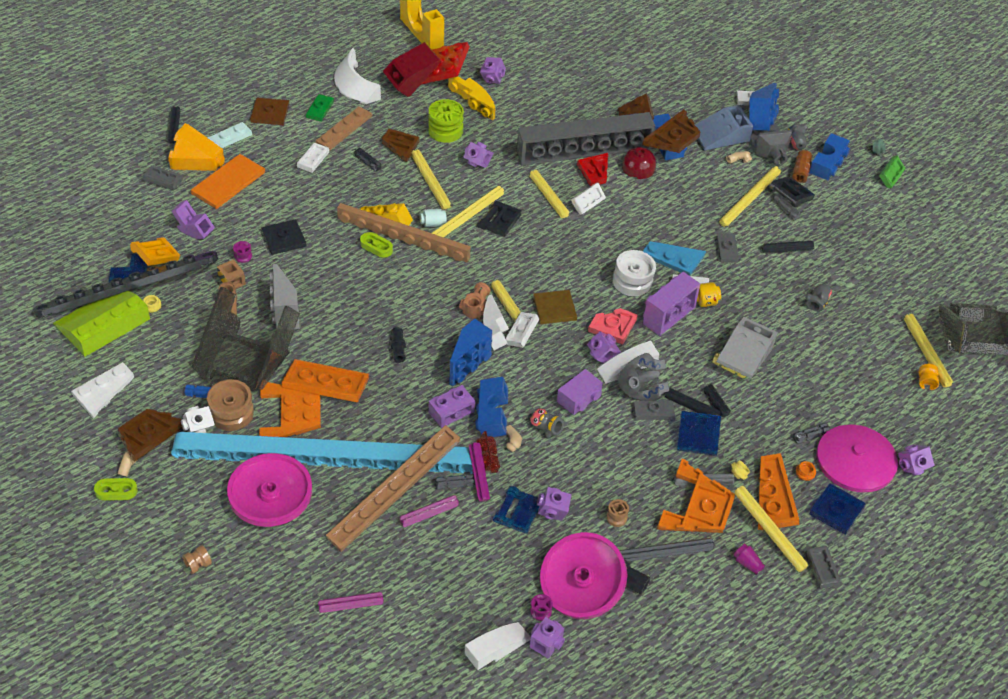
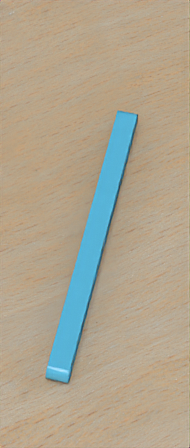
(312, 451)

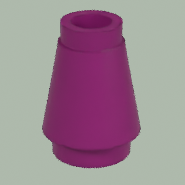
(748, 558)

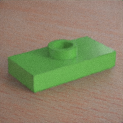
(892, 172)

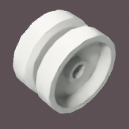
(634, 273)

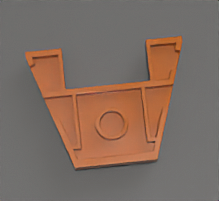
(298, 411)
(707, 507)

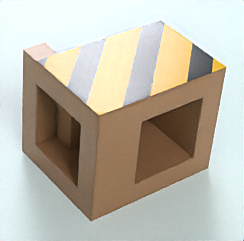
(232, 273)

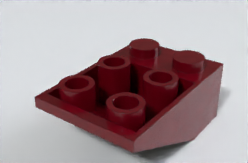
(412, 68)

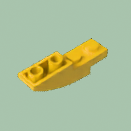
(477, 96)

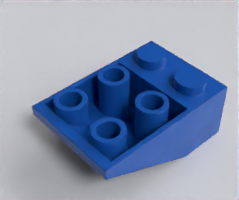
(763, 107)
(471, 349)

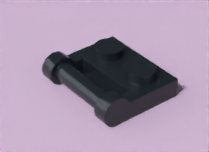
(792, 190)
(503, 222)

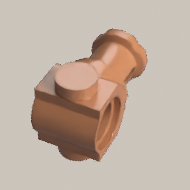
(475, 302)

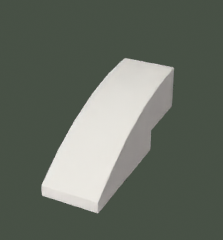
(494, 320)
(610, 370)
(496, 644)

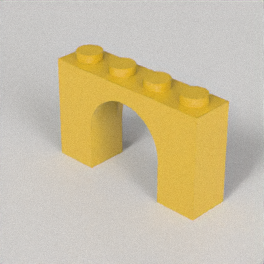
(426, 26)

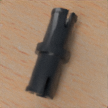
(398, 345)

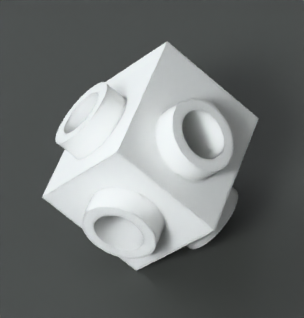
(203, 418)

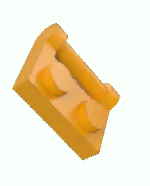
(155, 251)

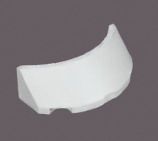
(352, 84)

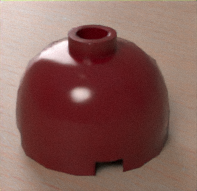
(639, 163)

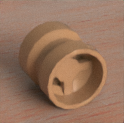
(617, 513)
(197, 559)

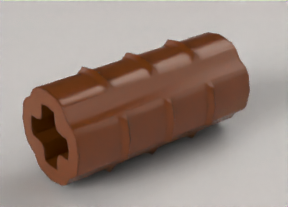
(802, 166)

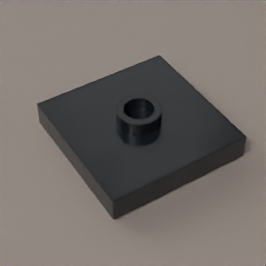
(283, 237)

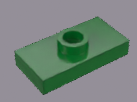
(320, 107)

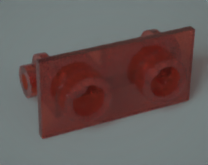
(488, 447)

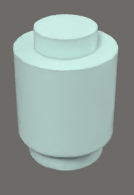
(433, 217)

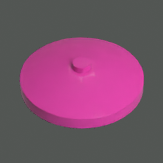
(857, 458)
(269, 490)
(583, 575)

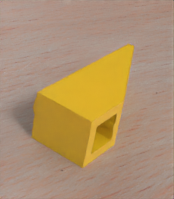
(394, 212)

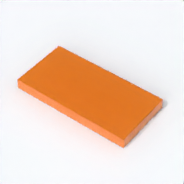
(228, 181)
(325, 380)

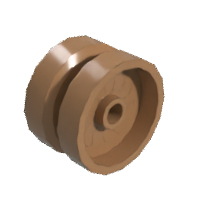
(230, 405)

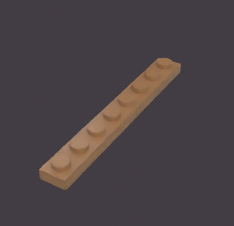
(404, 232)
(392, 488)

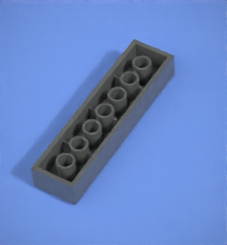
(583, 138)

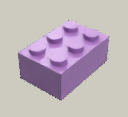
(671, 303)

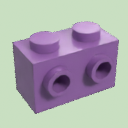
(579, 392)
(451, 406)

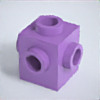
(493, 70)
(478, 154)
(603, 347)
(915, 459)
(554, 503)
(547, 637)

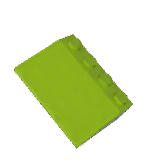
(103, 321)

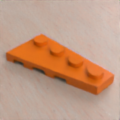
(775, 492)

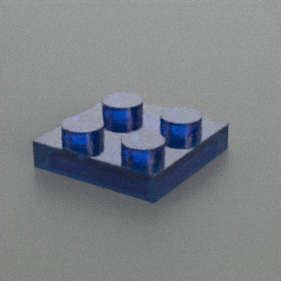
(699, 433)
(837, 508)

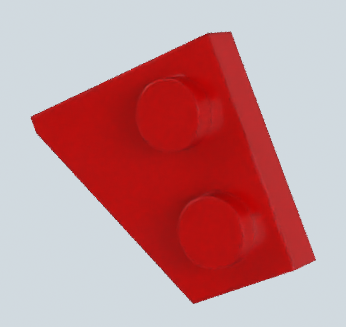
(594, 168)

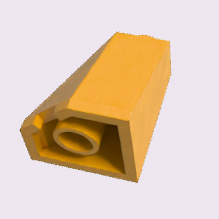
(195, 151)

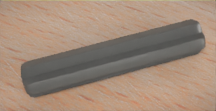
(723, 479)

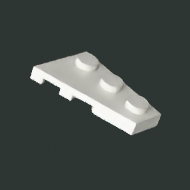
(101, 389)

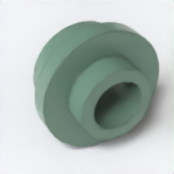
(879, 146)

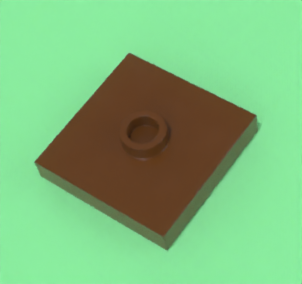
(270, 111)

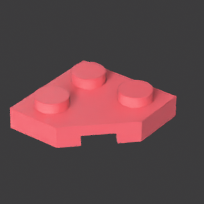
(616, 323)

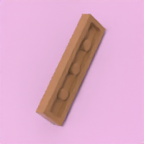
(344, 128)

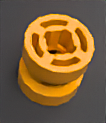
(928, 375)

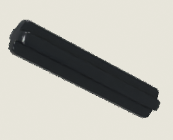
(173, 124)
(787, 246)
(690, 402)

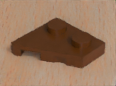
(400, 143)

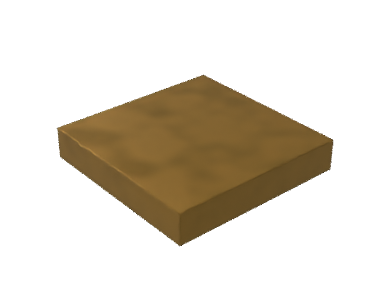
(555, 307)

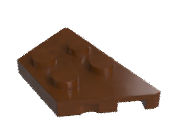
(674, 134)
(147, 431)

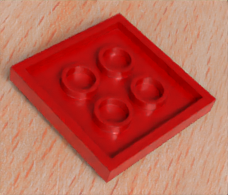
(452, 61)

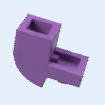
(190, 223)

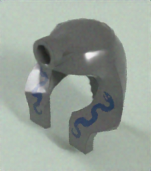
(633, 378)

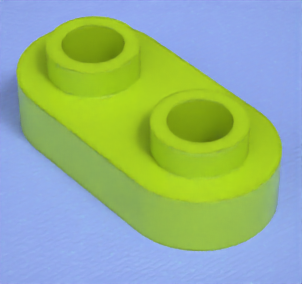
(378, 245)
(116, 489)

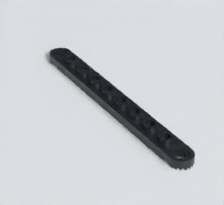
(120, 285)

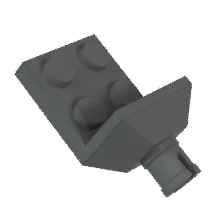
(771, 143)

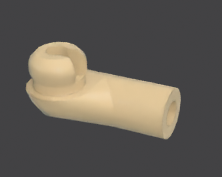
(745, 155)
(515, 439)
(126, 464)

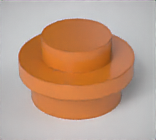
(806, 471)

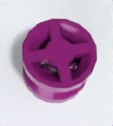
(242, 251)
(541, 602)

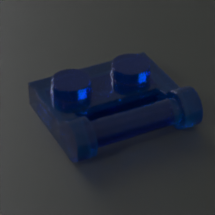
(524, 513)

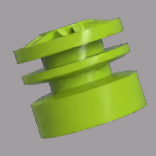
(445, 120)

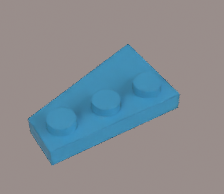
(675, 257)

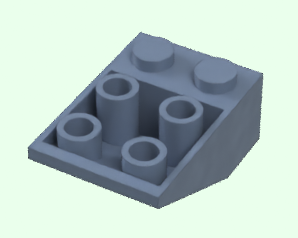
(725, 128)

